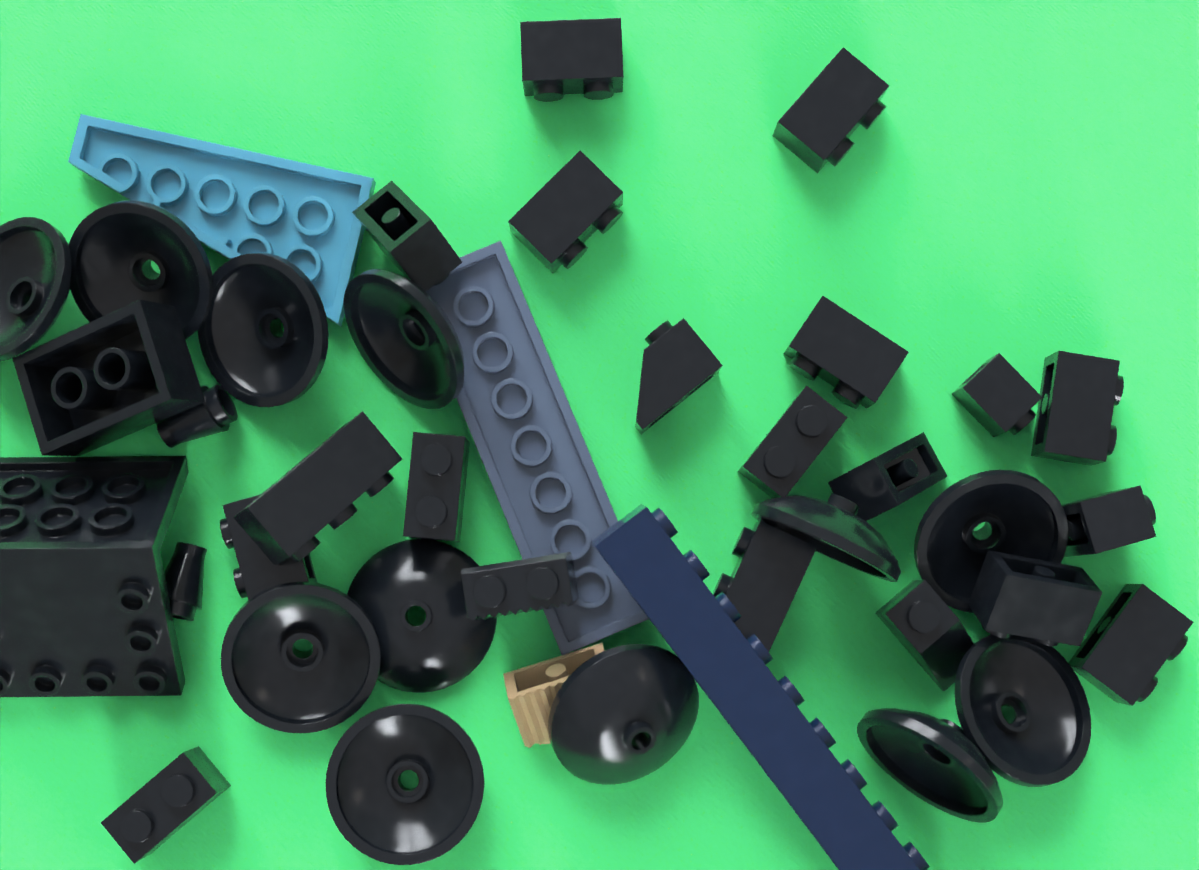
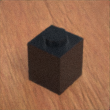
(998, 397)

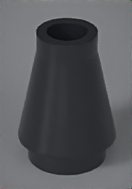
(200, 421)
(185, 580)

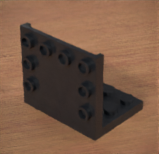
(87, 576)

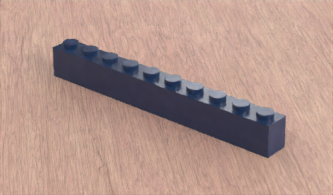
(750, 697)

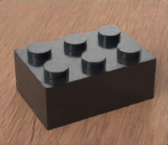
(108, 379)

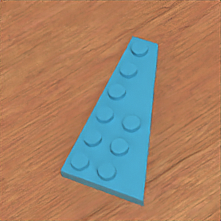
(236, 198)

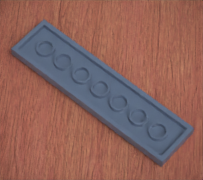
(533, 443)

